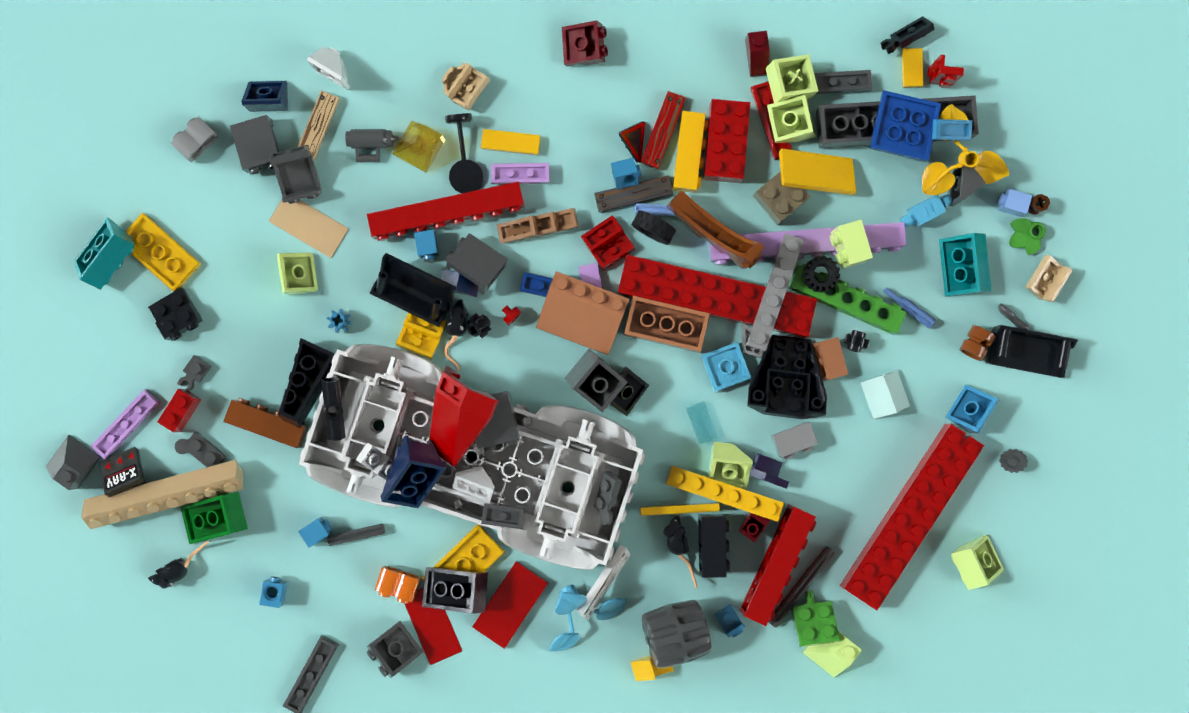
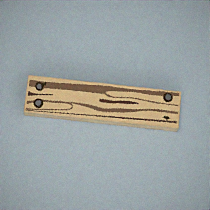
(319, 122)

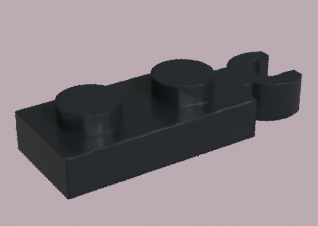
(908, 34)

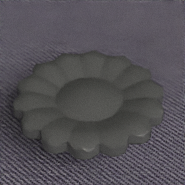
(1013, 460)

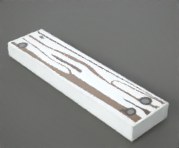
(604, 582)

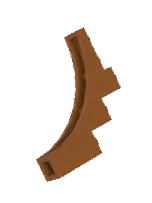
(738, 248)

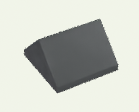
(966, 182)

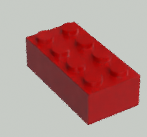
(726, 141)

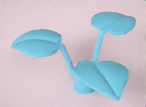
(568, 601)

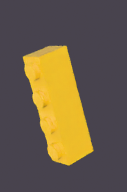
(689, 152)

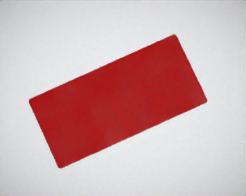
(433, 630)

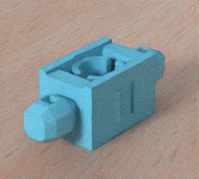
(926, 210)

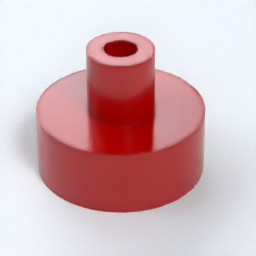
(511, 314)

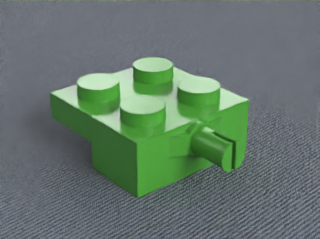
(815, 622)

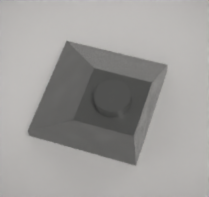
(72, 463)

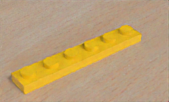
(725, 493)

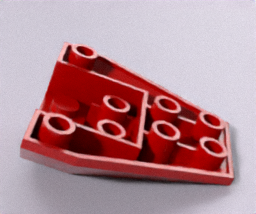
(458, 416)

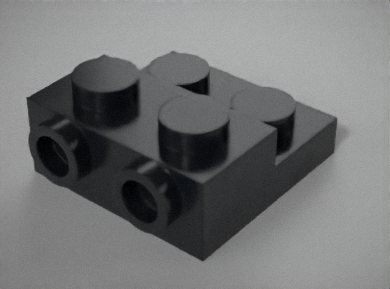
(175, 314)

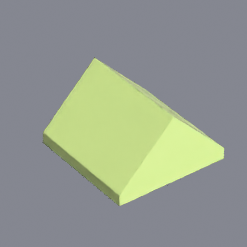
(297, 273)

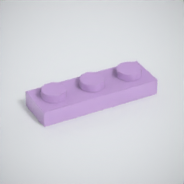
(523, 172)

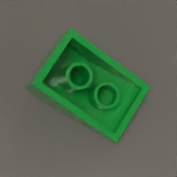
(214, 517)

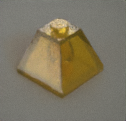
(419, 146)

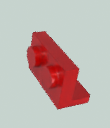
(944, 75)

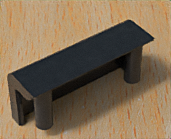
(413, 290)
(1030, 351)

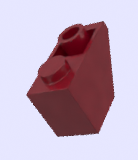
(753, 526)

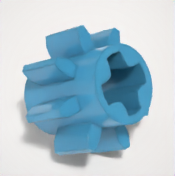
(337, 316)

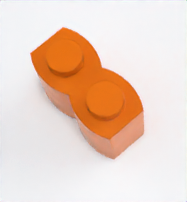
(397, 584)

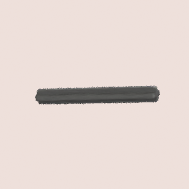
(802, 585)

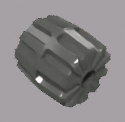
(676, 633)

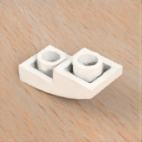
(375, 460)

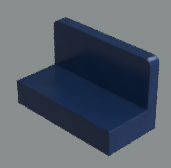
(768, 470)

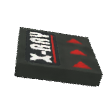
(121, 471)

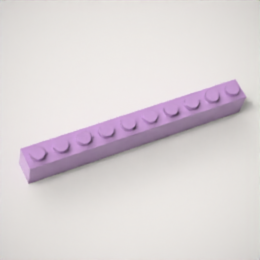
(817, 241)

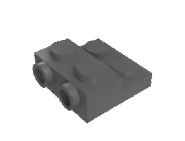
(394, 650)

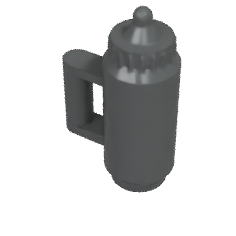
(369, 139)

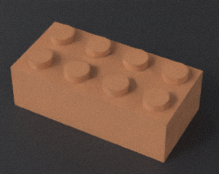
(666, 324)

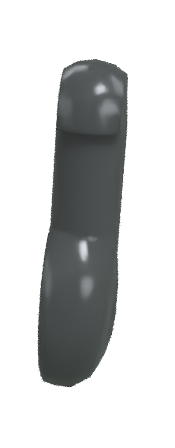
(1005, 311)

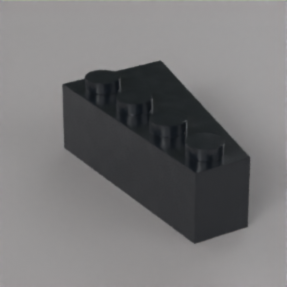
(304, 384)

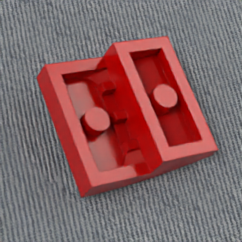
(608, 242)

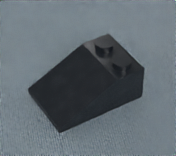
(455, 590)

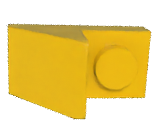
(646, 670)

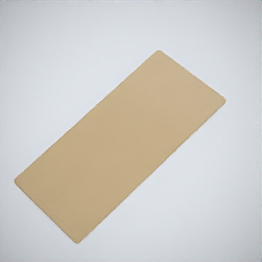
(309, 226)

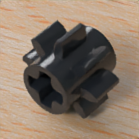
(478, 325)
(856, 341)

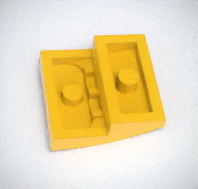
(420, 336)

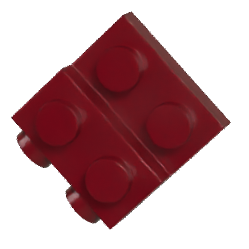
(584, 43)

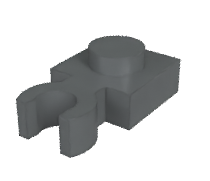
(195, 370)

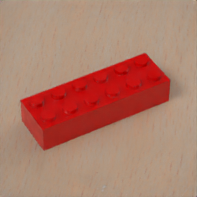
(777, 565)

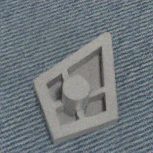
(747, 349)

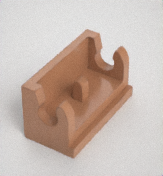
(830, 358)

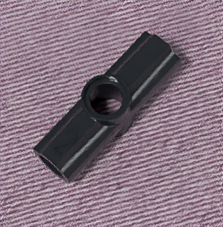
(332, 397)

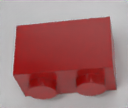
(179, 410)

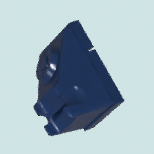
(412, 473)

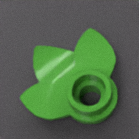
(1024, 237)

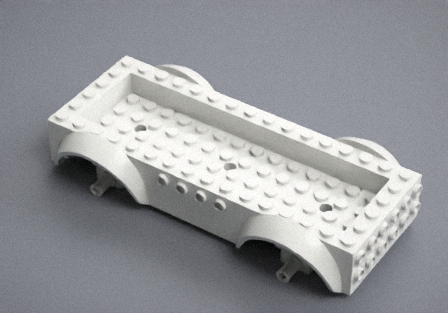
(526, 475)

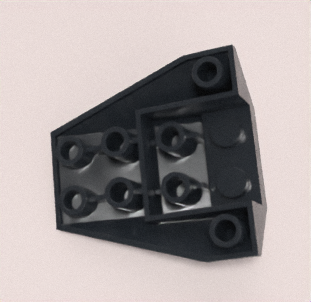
(788, 380)

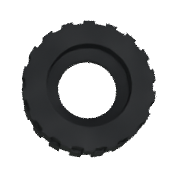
(653, 227)

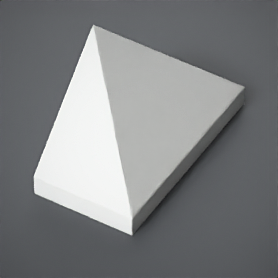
(474, 483)

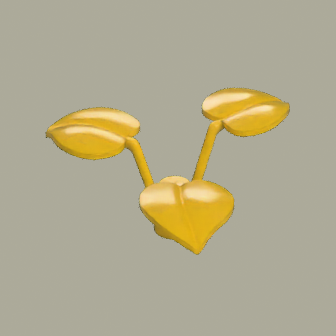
(988, 164)

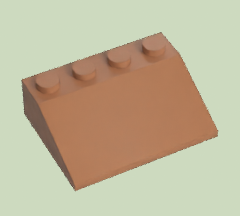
(582, 313)

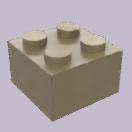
(780, 200)

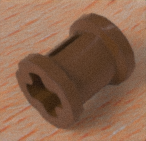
(1038, 199)

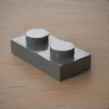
(503, 516)

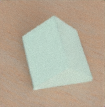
(885, 394)

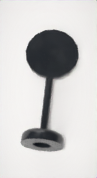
(464, 174)

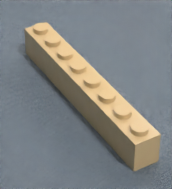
(163, 494)

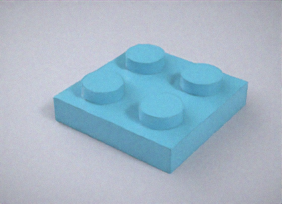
(725, 366)

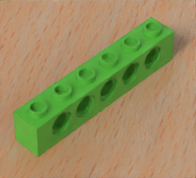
(894, 312)

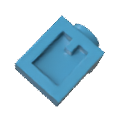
(729, 621)

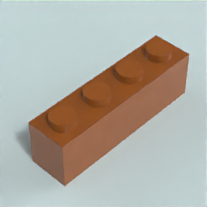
(264, 423)

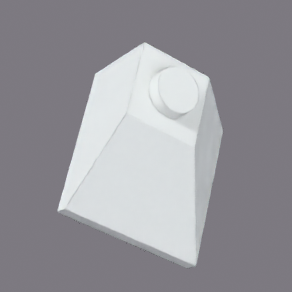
(330, 65)

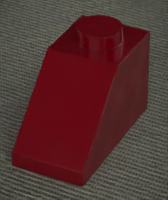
(757, 52)

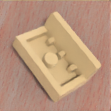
(1048, 279)

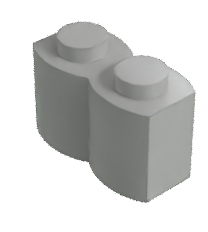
(194, 139)

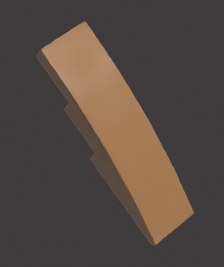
(537, 225)

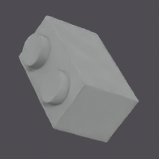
(794, 440)

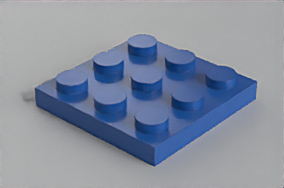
(904, 126)

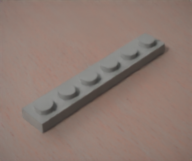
(774, 292)

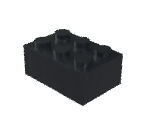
(713, 545)

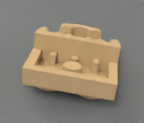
(464, 85)

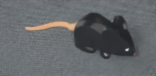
(456, 326)
(677, 542)
(173, 571)

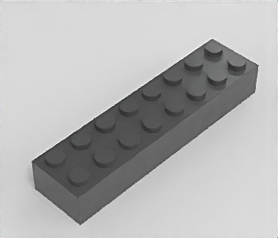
(854, 122)

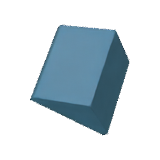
(972, 409)

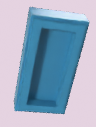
(952, 129)

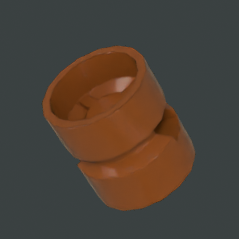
(977, 343)

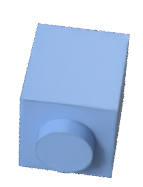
(1014, 202)

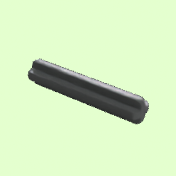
(356, 534)

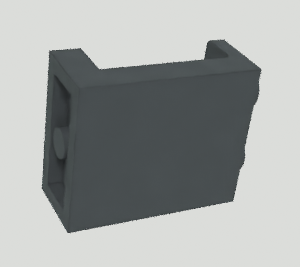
(254, 143)
(296, 174)
(476, 262)

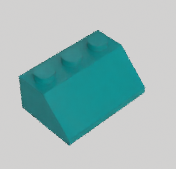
(103, 254)
(965, 264)

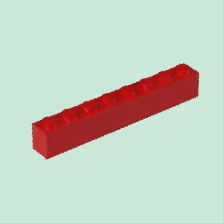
(445, 210)

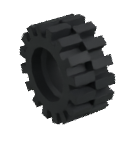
(833, 274)

